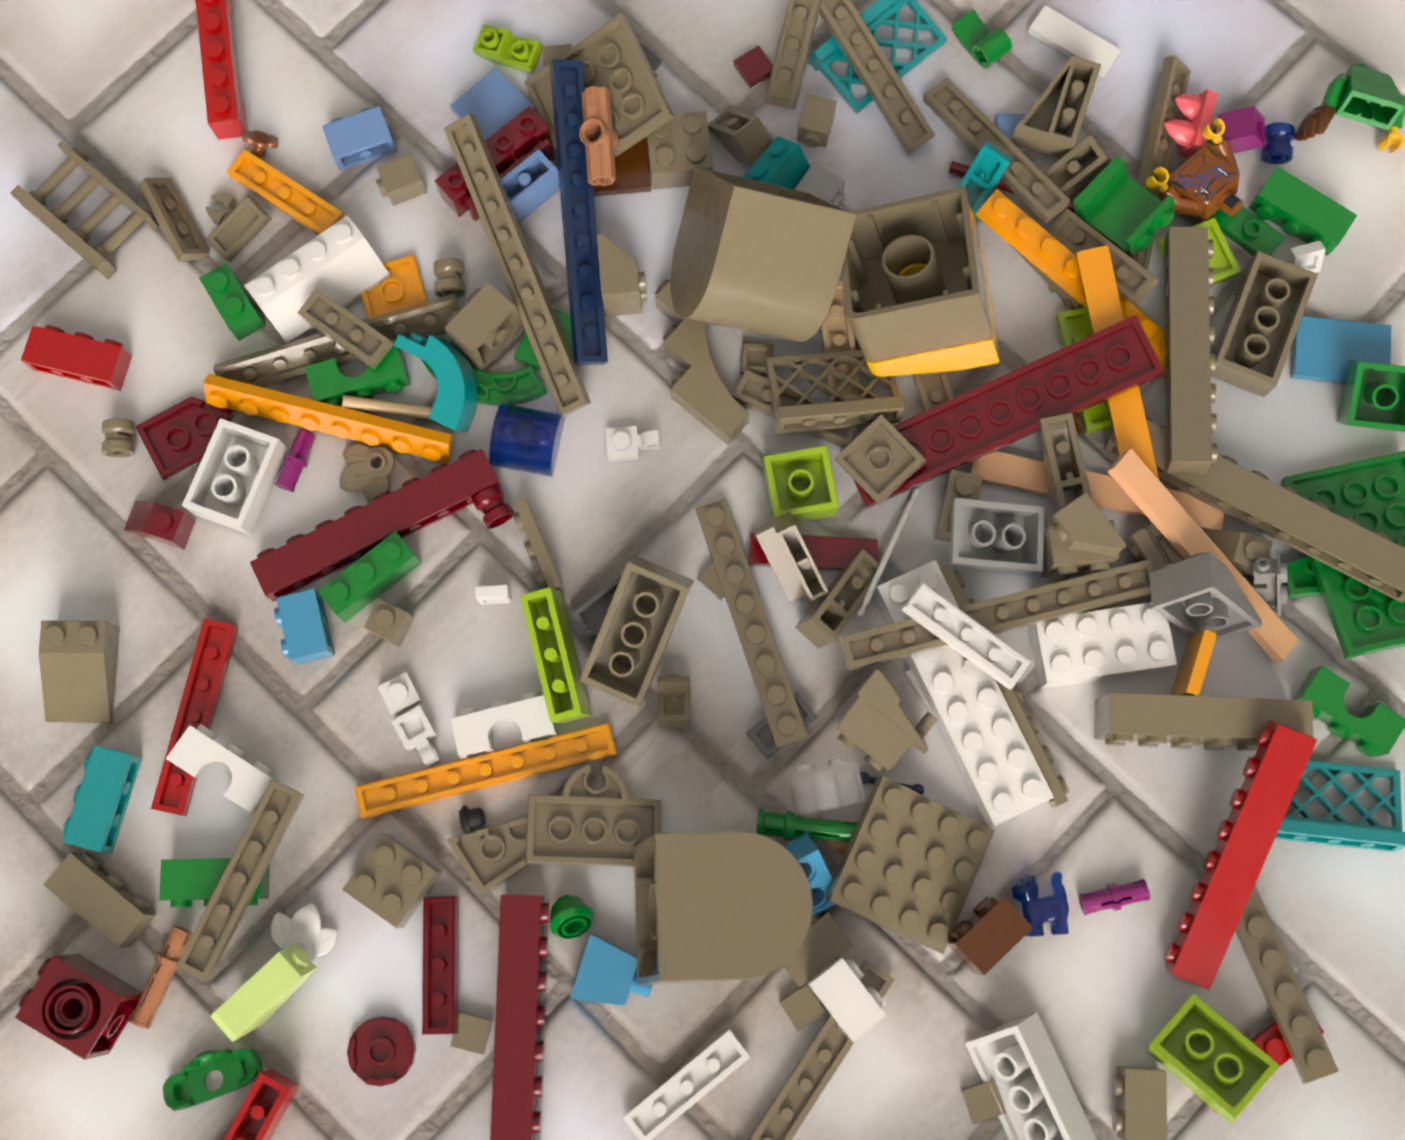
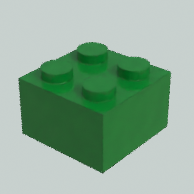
(1374, 396)

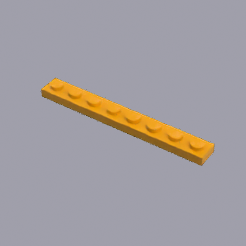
(1054, 259)
(328, 418)

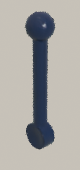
(865, 778)

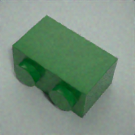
(232, 301)

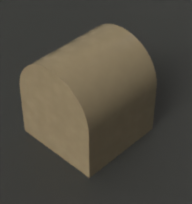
(757, 256)
(716, 907)

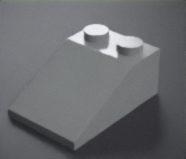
(997, 536)
(1202, 596)

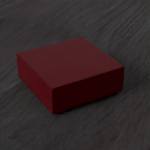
(753, 66)

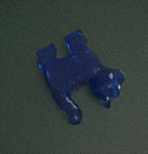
(1043, 909)

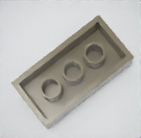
(1262, 323)
(636, 630)

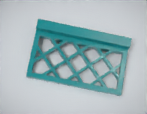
(874, 17)
(1341, 832)

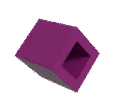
(1244, 129)

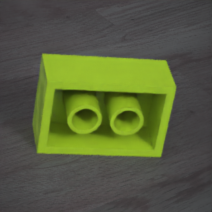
(1212, 1059)

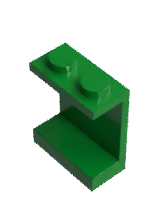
(1123, 209)

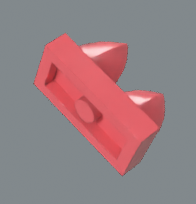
(1198, 113)

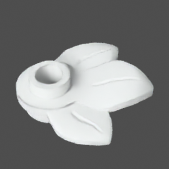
(304, 931)

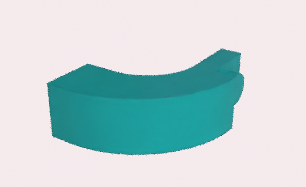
(985, 175)
(455, 378)

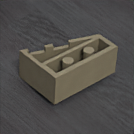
(1058, 114)

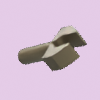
(222, 199)

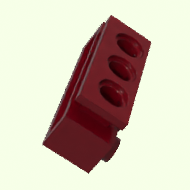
(508, 149)

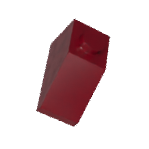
(160, 523)

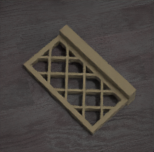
(831, 414)

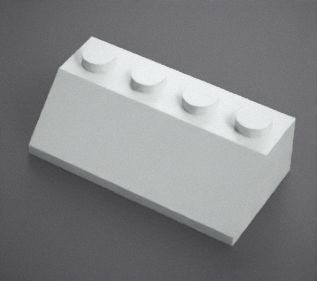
(334, 262)
(1030, 1082)

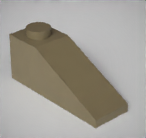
(1063, 461)
(834, 610)

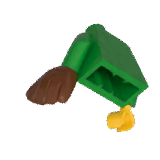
(1361, 97)

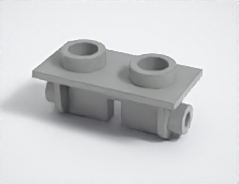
(1268, 580)

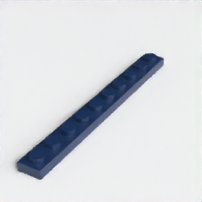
(578, 216)

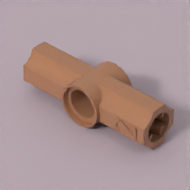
(600, 151)

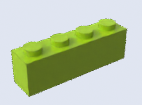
(555, 655)

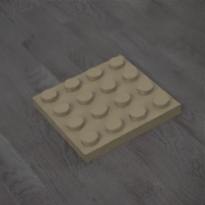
(617, 62)
(910, 864)

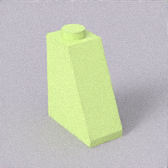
(264, 992)

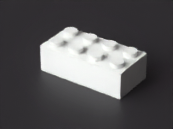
(1102, 645)

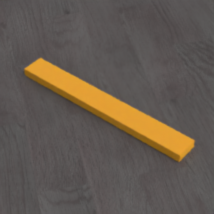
(1104, 311)
(485, 770)

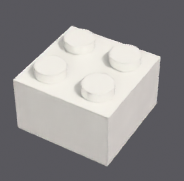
(846, 997)

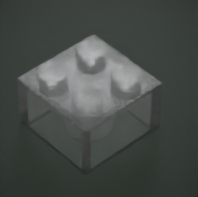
(826, 788)

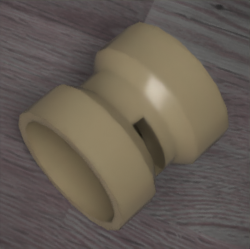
(449, 277)
(118, 437)

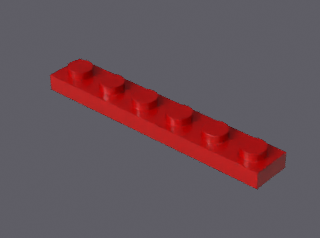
(196, 708)

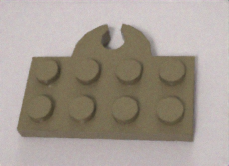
(588, 823)

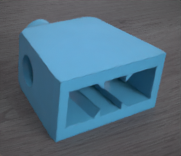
(607, 974)

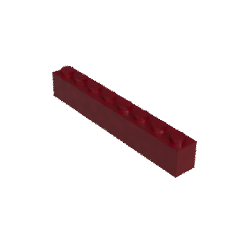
(362, 528)
(519, 1018)

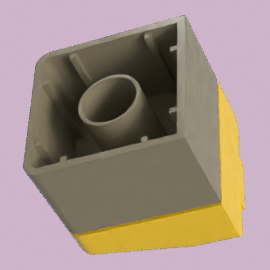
(920, 287)

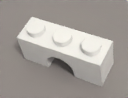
(475, 729)
(198, 748)

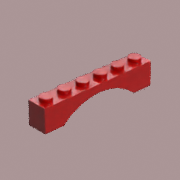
(221, 83)

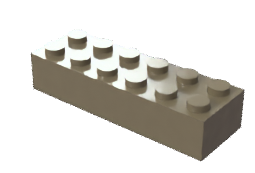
(1194, 719)

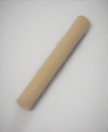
(386, 407)

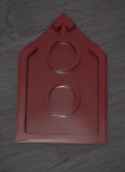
(181, 434)

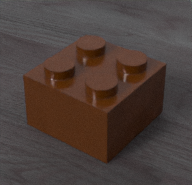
(988, 934)

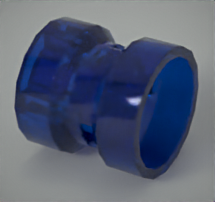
(1278, 143)

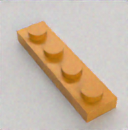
(283, 193)

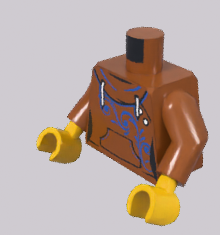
(1204, 181)

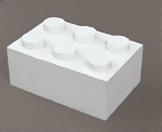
(235, 476)

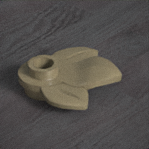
(362, 472)

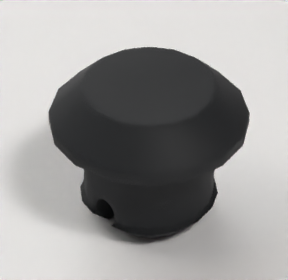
(471, 818)

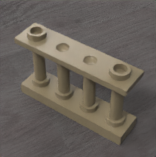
(78, 237)

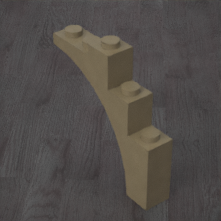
(699, 388)

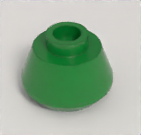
(570, 917)

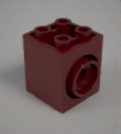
(78, 1005)

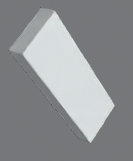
(1073, 39)

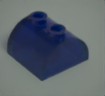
(525, 439)

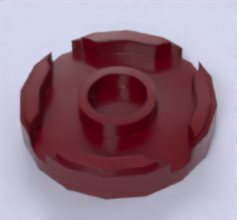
(381, 1051)

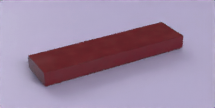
(827, 551)
(440, 965)

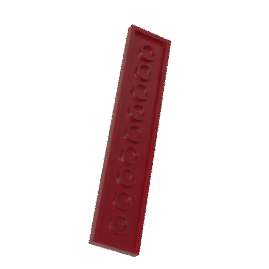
(1015, 402)

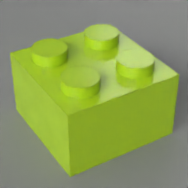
(801, 484)

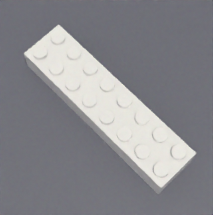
(970, 713)

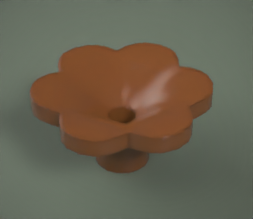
(260, 141)

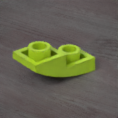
(507, 50)

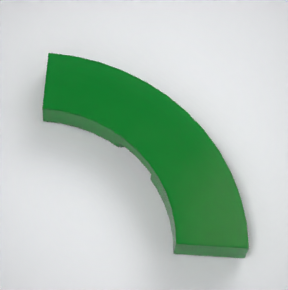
(506, 387)

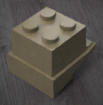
(881, 726)

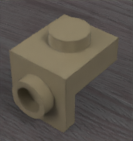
(674, 701)

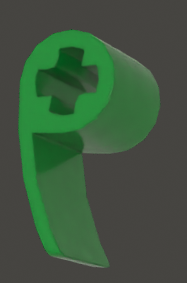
(979, 42)

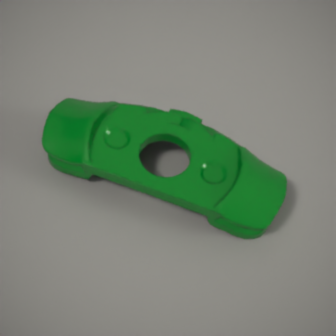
(189, 1088)

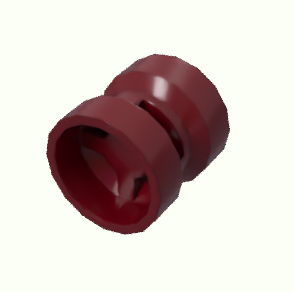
(492, 505)

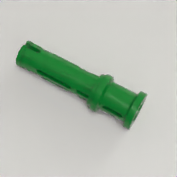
(791, 826)

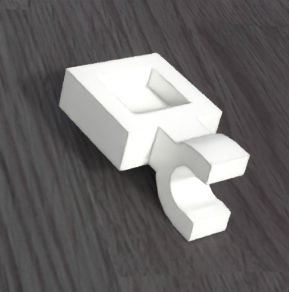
(626, 443)
(415, 731)

